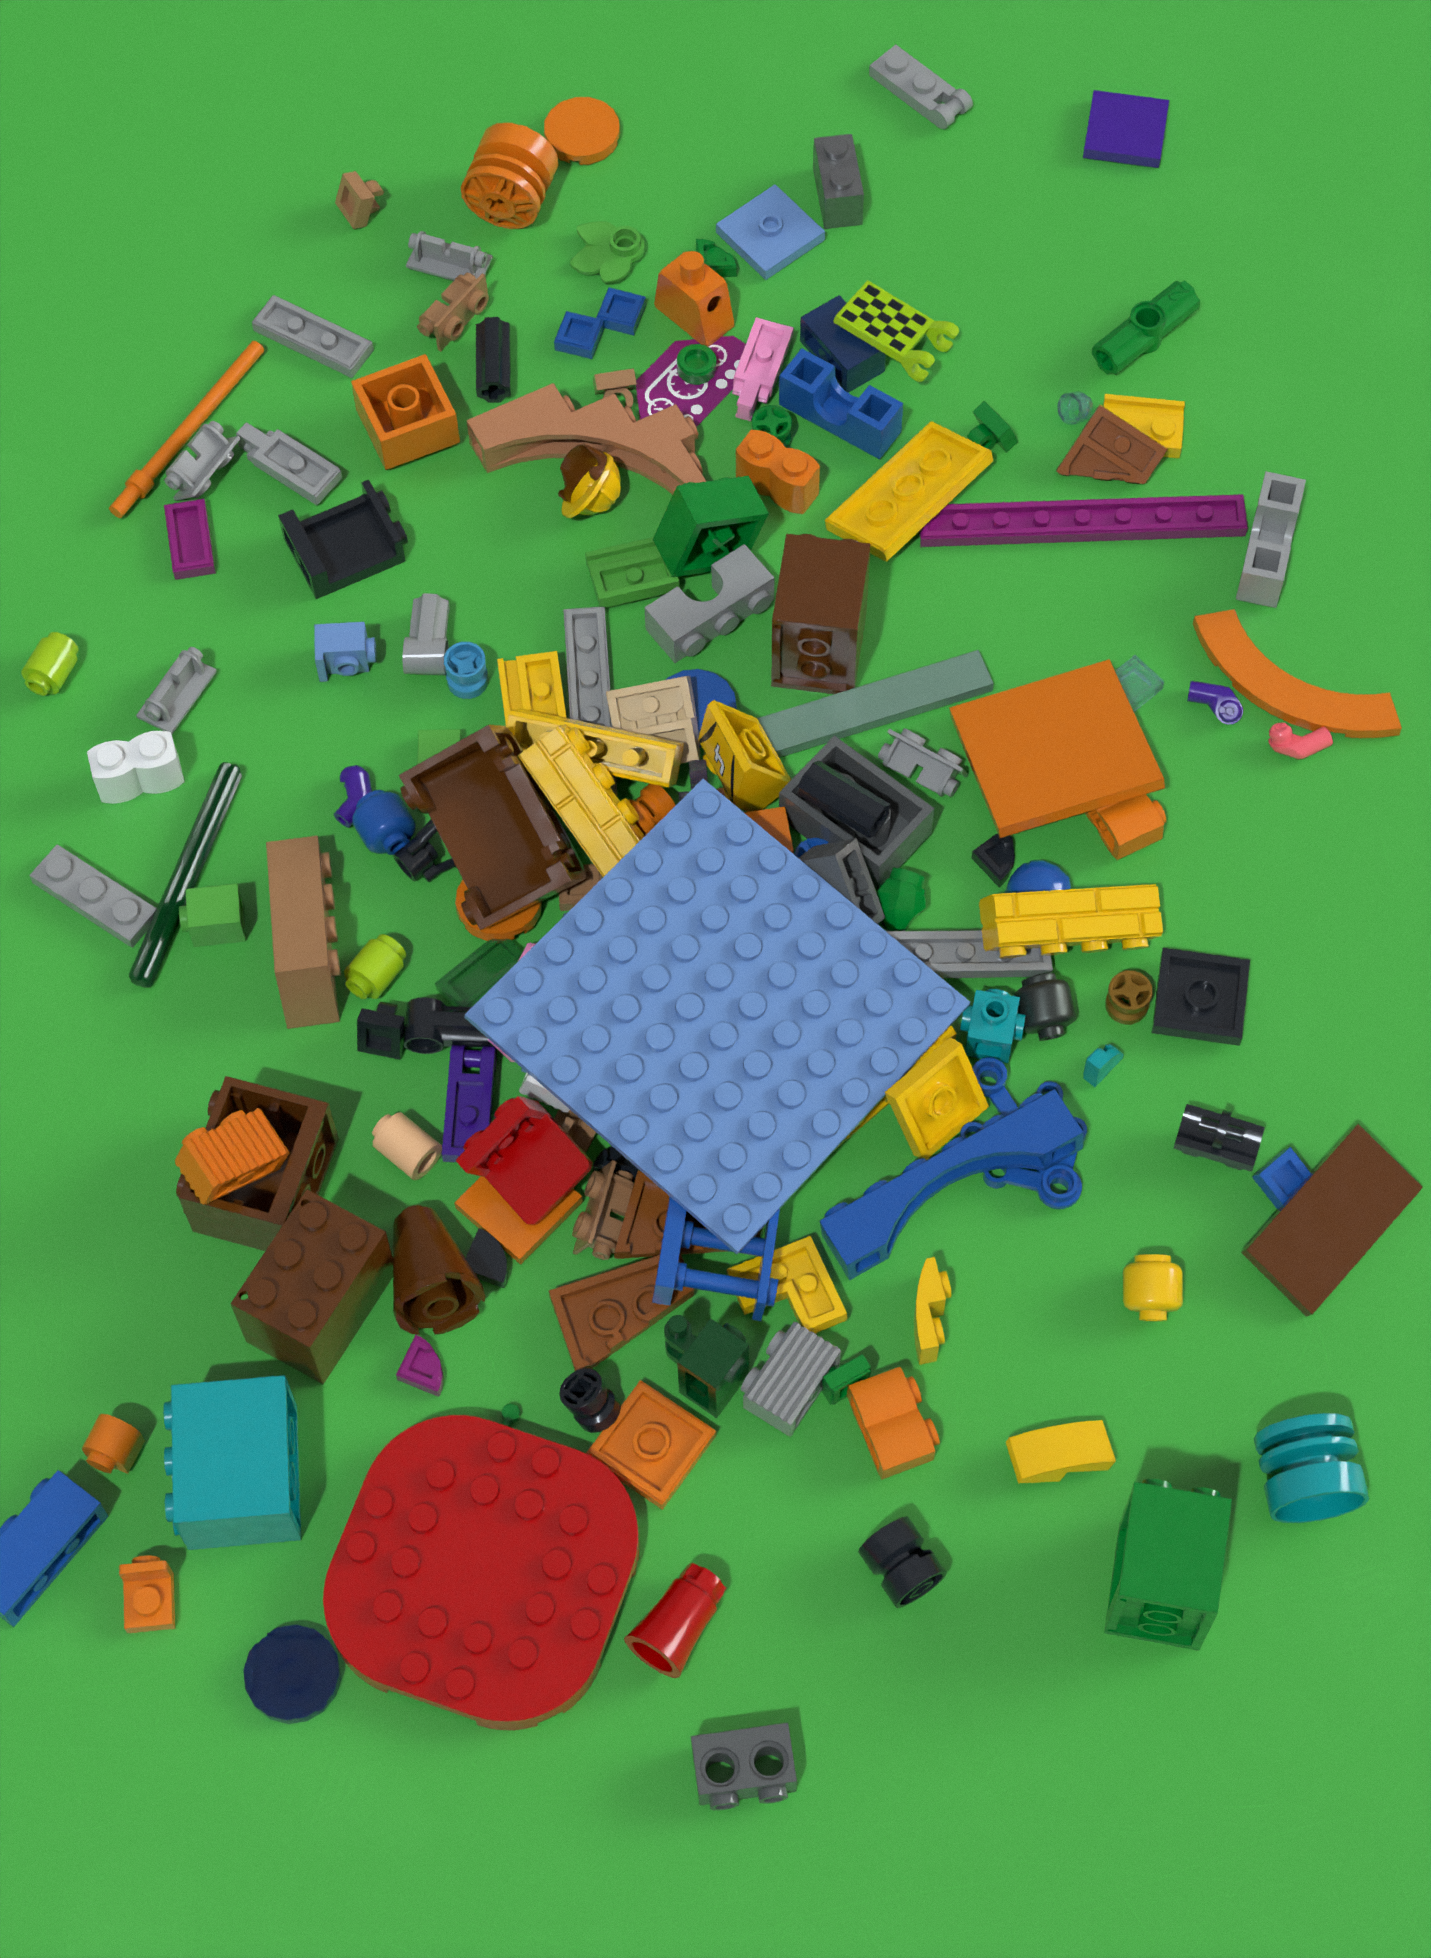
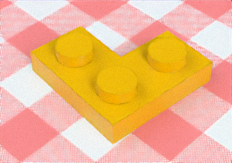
(800, 1280)

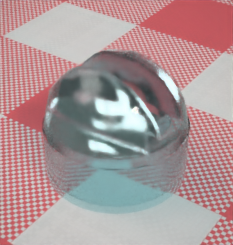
(1072, 403)

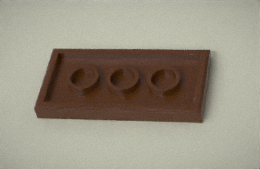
(1332, 1220)

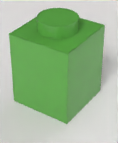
(213, 915)

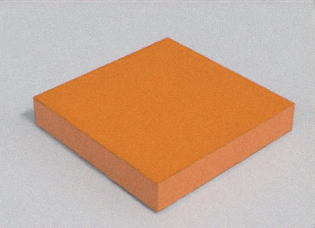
(493, 1214)
(652, 1444)

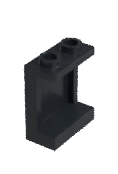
(345, 542)

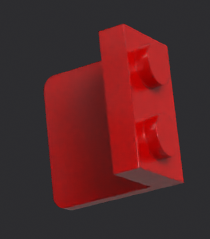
(526, 1158)

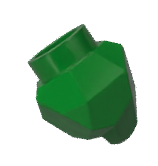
(901, 898)

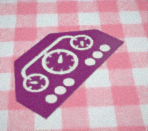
(662, 387)

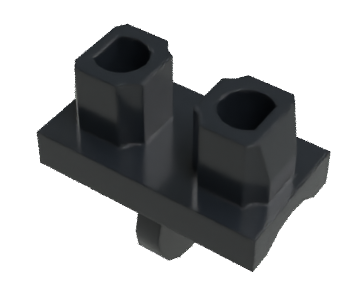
(1219, 1137)

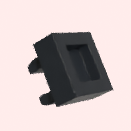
(381, 1031)

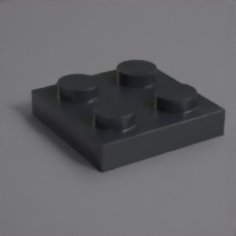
(1201, 996)

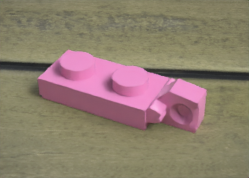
(760, 365)

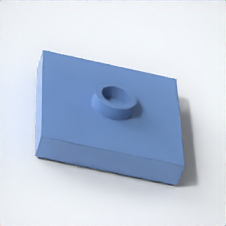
(770, 232)

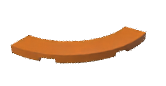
(1285, 695)

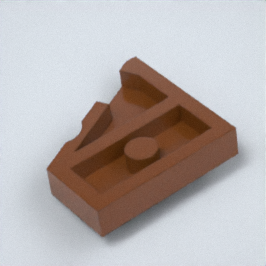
(1112, 450)

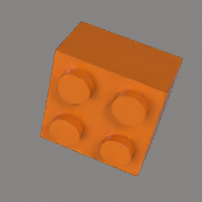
(405, 411)

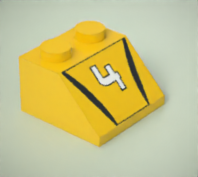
(741, 757)

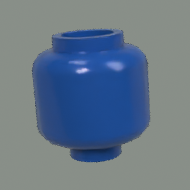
(383, 822)

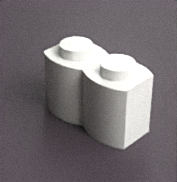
(133, 767)

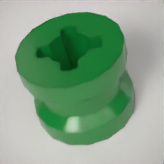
(774, 419)

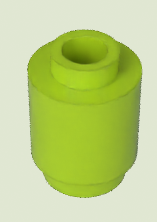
(50, 664)
(374, 967)

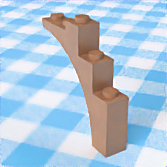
(549, 427)

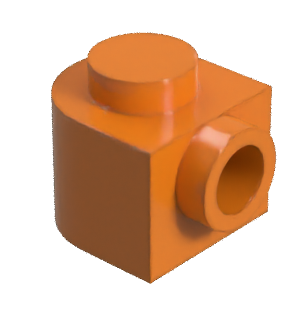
(112, 1444)

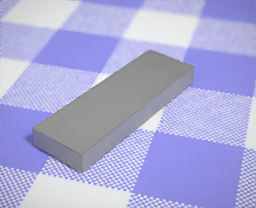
(312, 336)

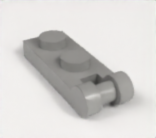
(919, 87)

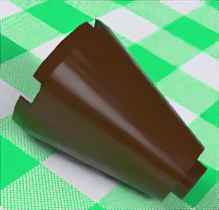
(431, 1275)

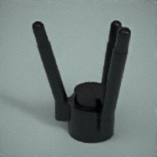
(418, 856)

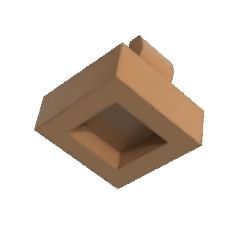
(357, 199)
(616, 383)

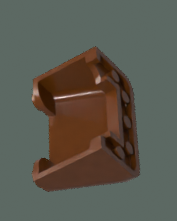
(494, 825)

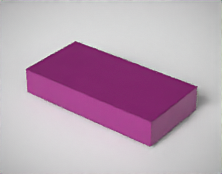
(189, 539)

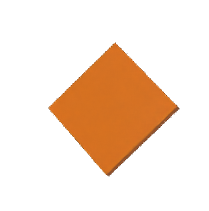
(1056, 748)

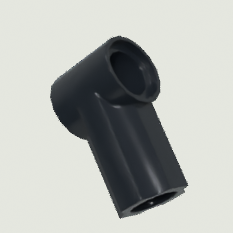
(435, 1025)

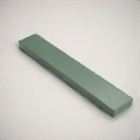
(877, 703)

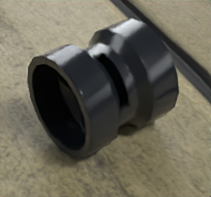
(589, 1400)

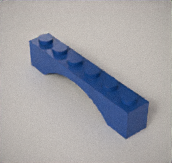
(1029, 1138)

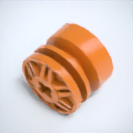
(509, 175)

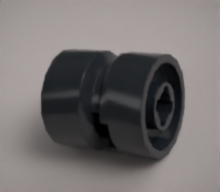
(906, 1567)

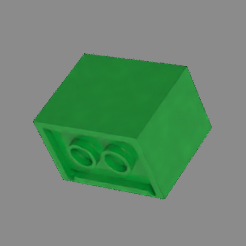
(1168, 1564)

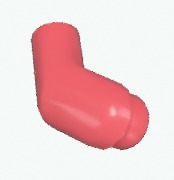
(1296, 746)

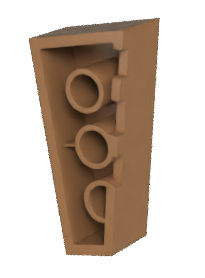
(303, 931)

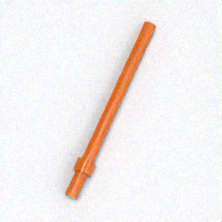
(141, 481)

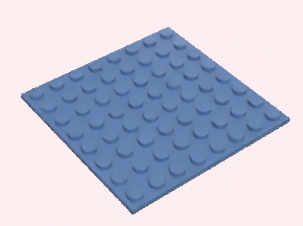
(718, 1014)

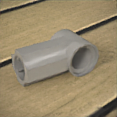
(427, 637)

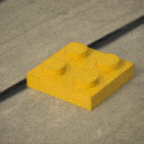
(937, 1099)

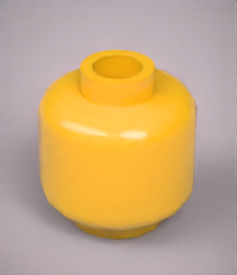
(1152, 1286)

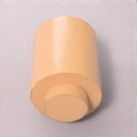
(406, 1145)

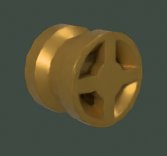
(1134, 988)

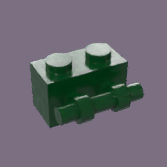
(708, 1365)

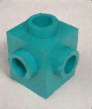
(992, 1024)

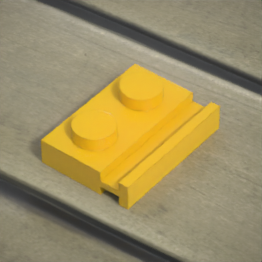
(1154, 417)
(532, 684)

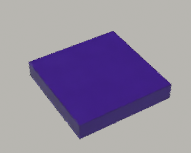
(1126, 129)

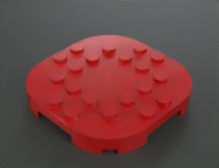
(482, 1571)

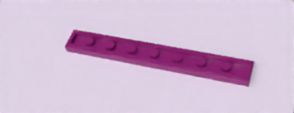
(1086, 520)

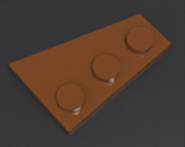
(645, 1223)
(610, 1310)

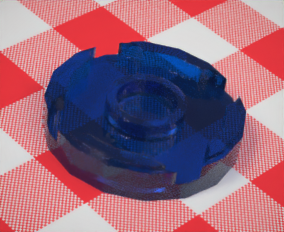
(292, 1674)

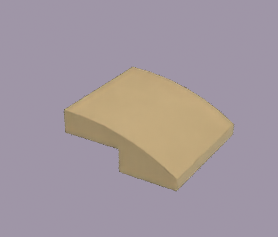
(658, 710)

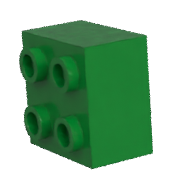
(708, 523)

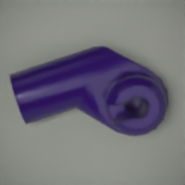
(1218, 698)
(357, 785)

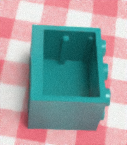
(233, 1462)

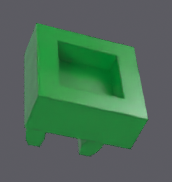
(991, 429)

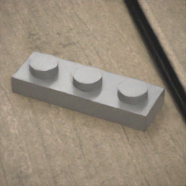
(94, 895)

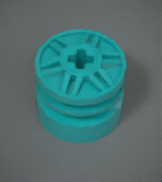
(1311, 1468)

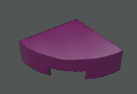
(421, 1367)

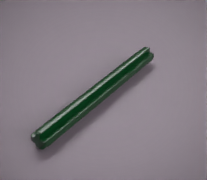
(185, 875)

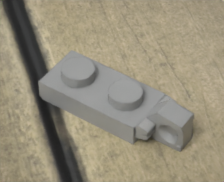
(289, 462)

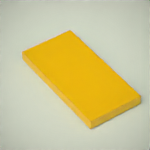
(909, 490)

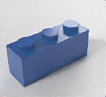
(43, 1541)

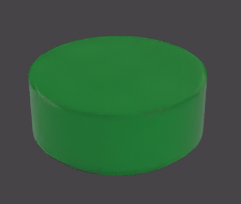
(696, 364)

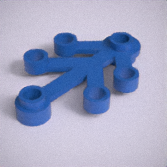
(1038, 1181)

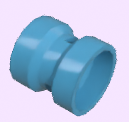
(466, 670)

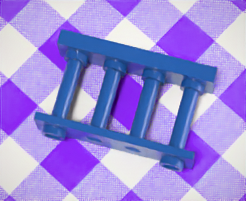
(674, 1275)

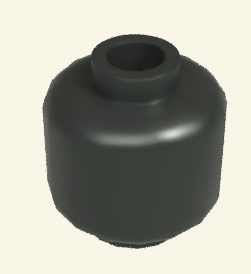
(1046, 1005)

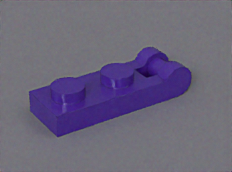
(468, 1097)

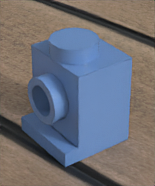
(343, 649)

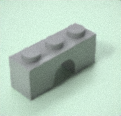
(1270, 539)
(686, 625)

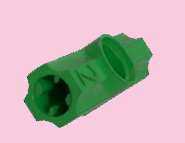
(1145, 327)

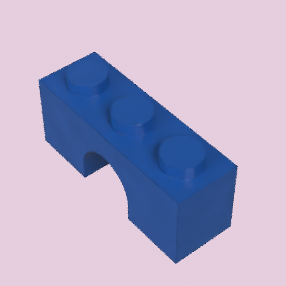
(813, 393)

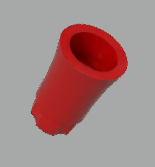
(677, 1621)

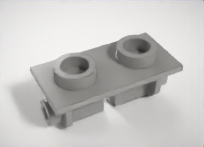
(445, 260)
(193, 474)
(177, 691)
(938, 769)

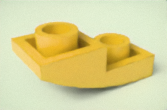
(930, 1302)
(1060, 1449)

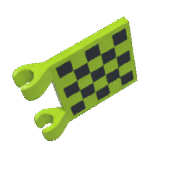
(894, 328)

